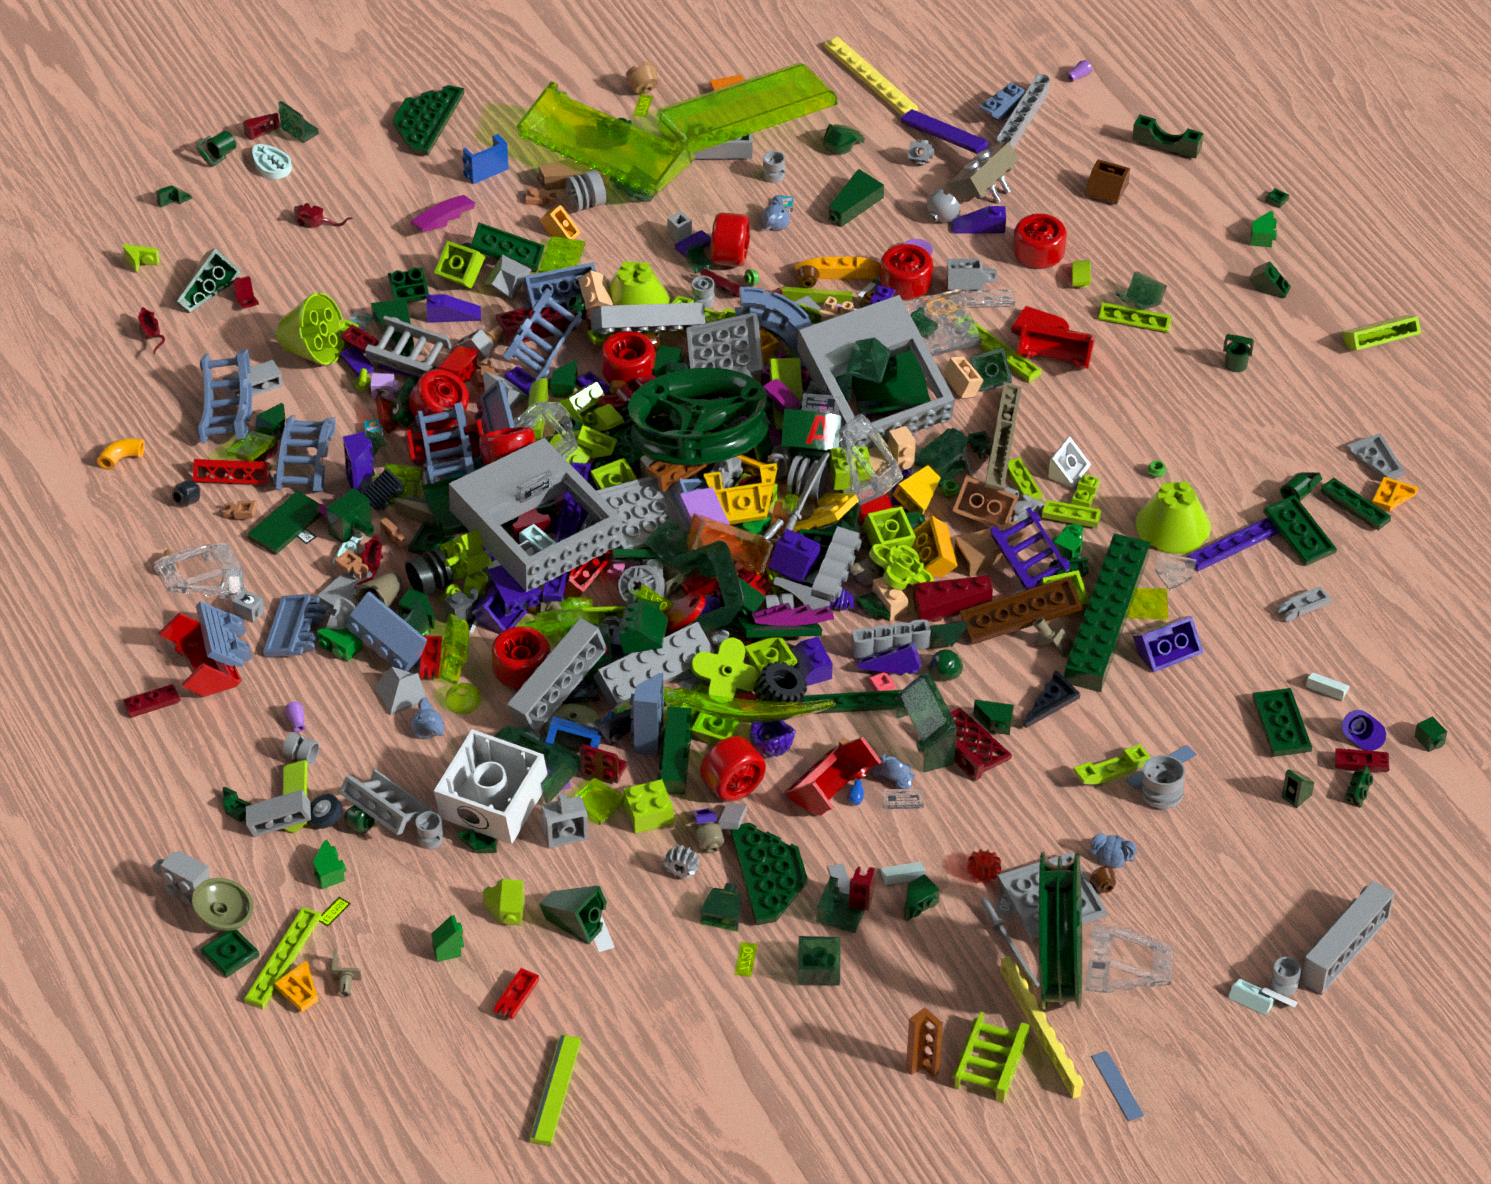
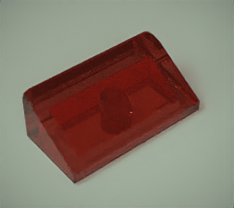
(384, 414)

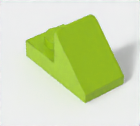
(139, 255)
(607, 418)
(600, 443)

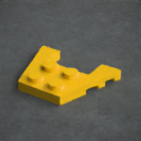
(748, 501)
(831, 509)

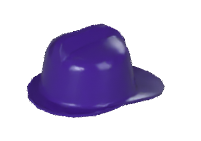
(1364, 730)

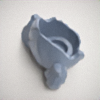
(775, 215)
(426, 721)
(895, 771)
(1113, 850)

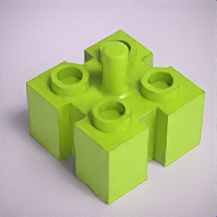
(837, 468)
(465, 554)

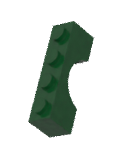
(1148, 132)

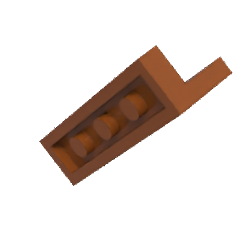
(672, 473)
(923, 1041)

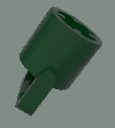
(217, 146)
(1237, 352)
(1300, 485)

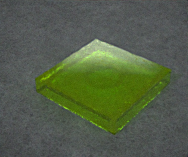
(251, 446)
(1149, 604)
(600, 800)

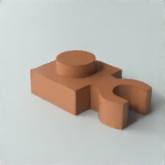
(539, 196)
(481, 369)
(242, 510)
(391, 532)
(350, 563)

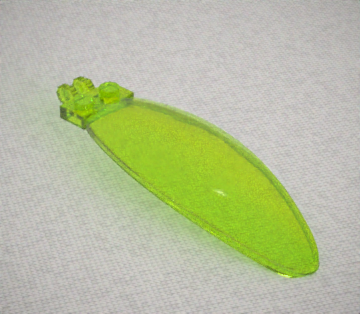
(743, 710)

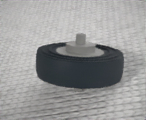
(325, 811)

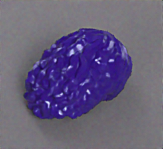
(779, 740)

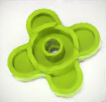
(900, 565)
(728, 658)

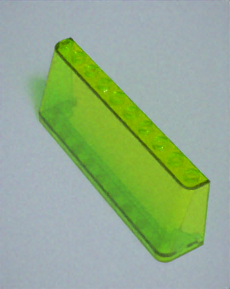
(745, 107)
(604, 142)

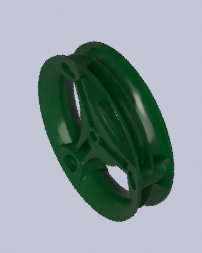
(695, 417)
(1060, 931)

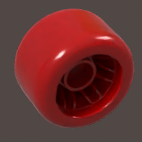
(730, 239)
(1039, 241)
(907, 271)
(627, 357)
(438, 393)
(504, 442)
(518, 654)
(733, 768)

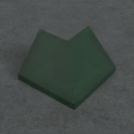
(868, 360)
(992, 368)
(946, 634)

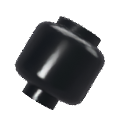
(186, 493)

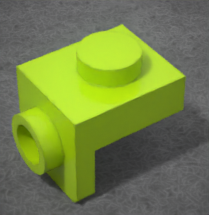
(475, 581)

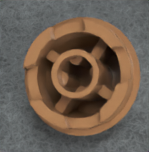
(643, 78)

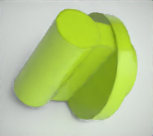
(363, 382)
(450, 590)

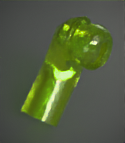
(792, 500)

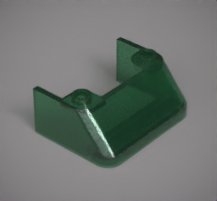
(713, 561)
(931, 720)
(557, 758)

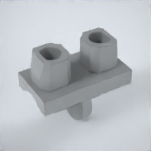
(783, 459)

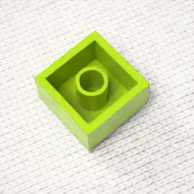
(459, 264)
(889, 528)
(648, 806)

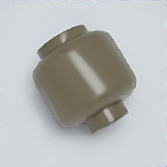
(709, 837)

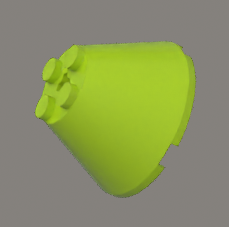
(637, 285)
(313, 330)
(1173, 519)

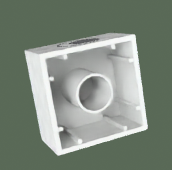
(491, 786)

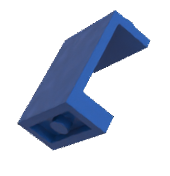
(487, 162)
(572, 727)

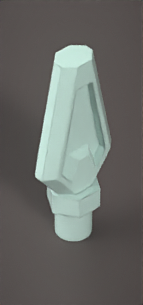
(351, 545)

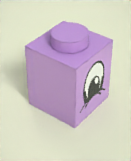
(383, 385)

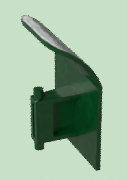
(900, 389)

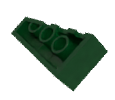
(676, 750)

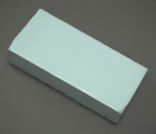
(536, 538)
(1327, 686)
(902, 873)
(1251, 996)

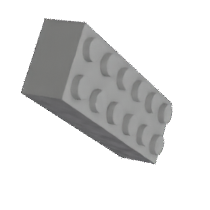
(645, 317)
(674, 659)
(557, 676)
(1346, 937)

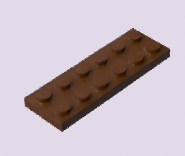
(1021, 610)

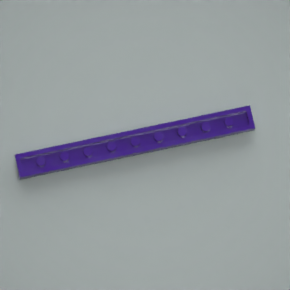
(567, 527)

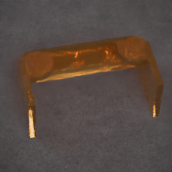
(745, 546)

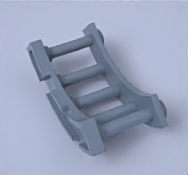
(792, 315)
(524, 330)
(244, 400)
(325, 430)
(466, 463)

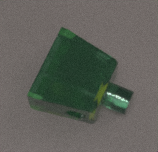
(722, 908)

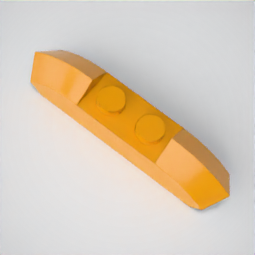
(843, 267)

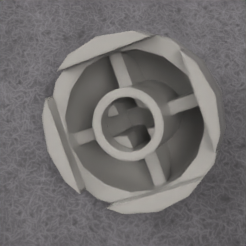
(942, 207)
(340, 613)

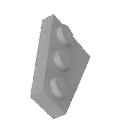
(1377, 456)

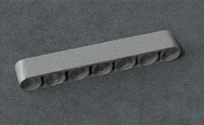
(1025, 111)

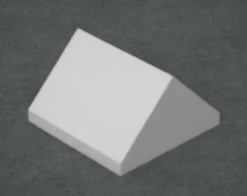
(1068, 464)

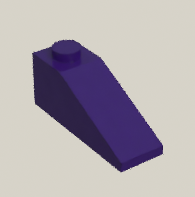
(985, 220)
(450, 309)
(894, 660)

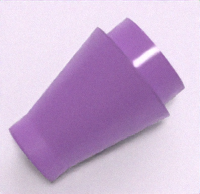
(1081, 70)
(295, 715)

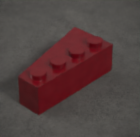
(949, 597)

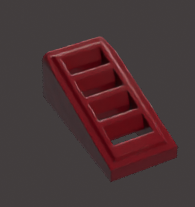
(255, 126)

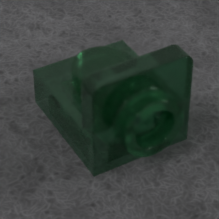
(697, 259)
(924, 324)
(376, 440)

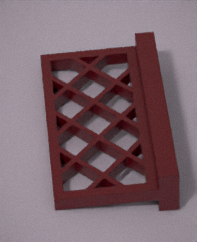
(510, 327)
(970, 761)

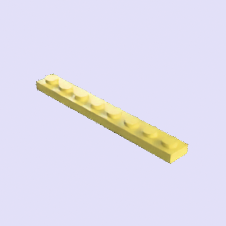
(870, 76)
(1039, 1024)

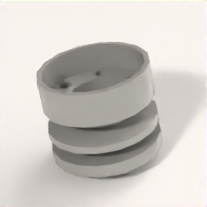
(585, 190)
(799, 475)
(646, 575)
(1163, 781)

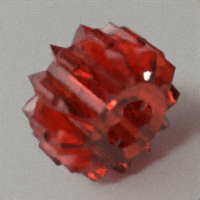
(984, 865)

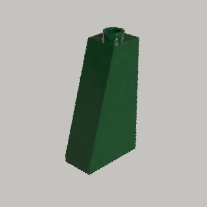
(855, 198)
(395, 309)

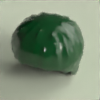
(945, 665)

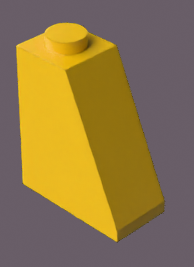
(917, 490)

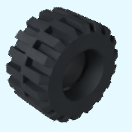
(780, 683)

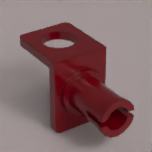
(244, 292)

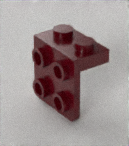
(601, 763)

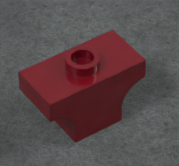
(529, 518)

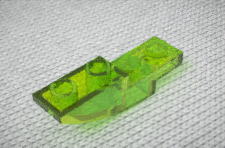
(560, 620)
(455, 649)

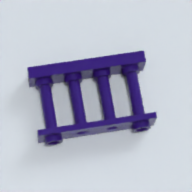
(1011, 552)

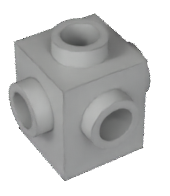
(916, 147)

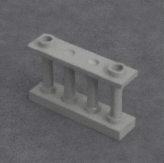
(407, 364)
(383, 801)

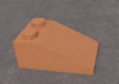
(984, 503)

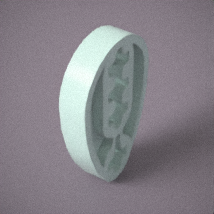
(264, 156)

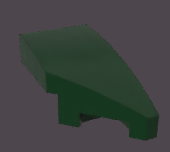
(170, 194)
(873, 605)
(233, 805)
(478, 842)

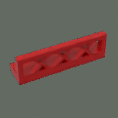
(230, 464)

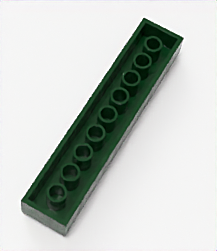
(1107, 612)

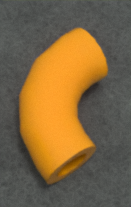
(119, 449)

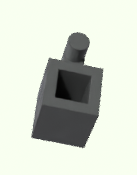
(460, 605)

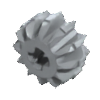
(681, 861)

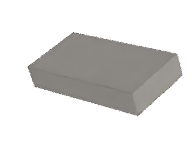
(732, 816)

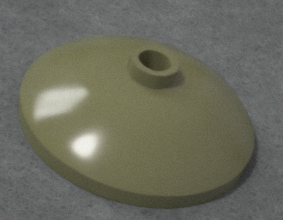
(577, 713)
(222, 904)

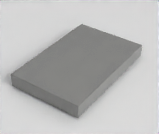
(342, 586)

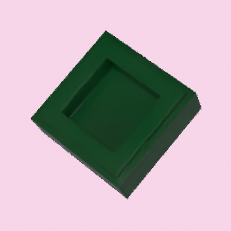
(1277, 198)

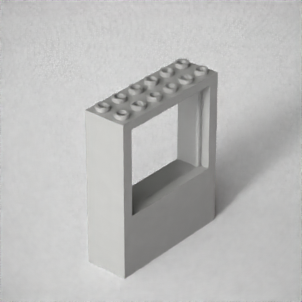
(827, 351)
(490, 499)

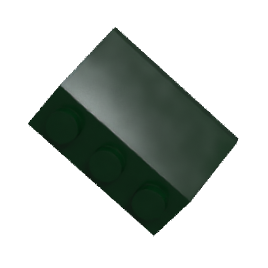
(642, 628)

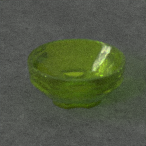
(463, 702)

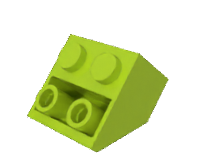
(583, 403)

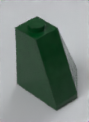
(576, 911)

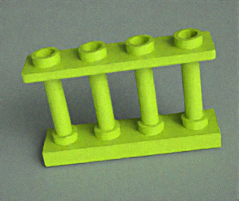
(1006, 1070)

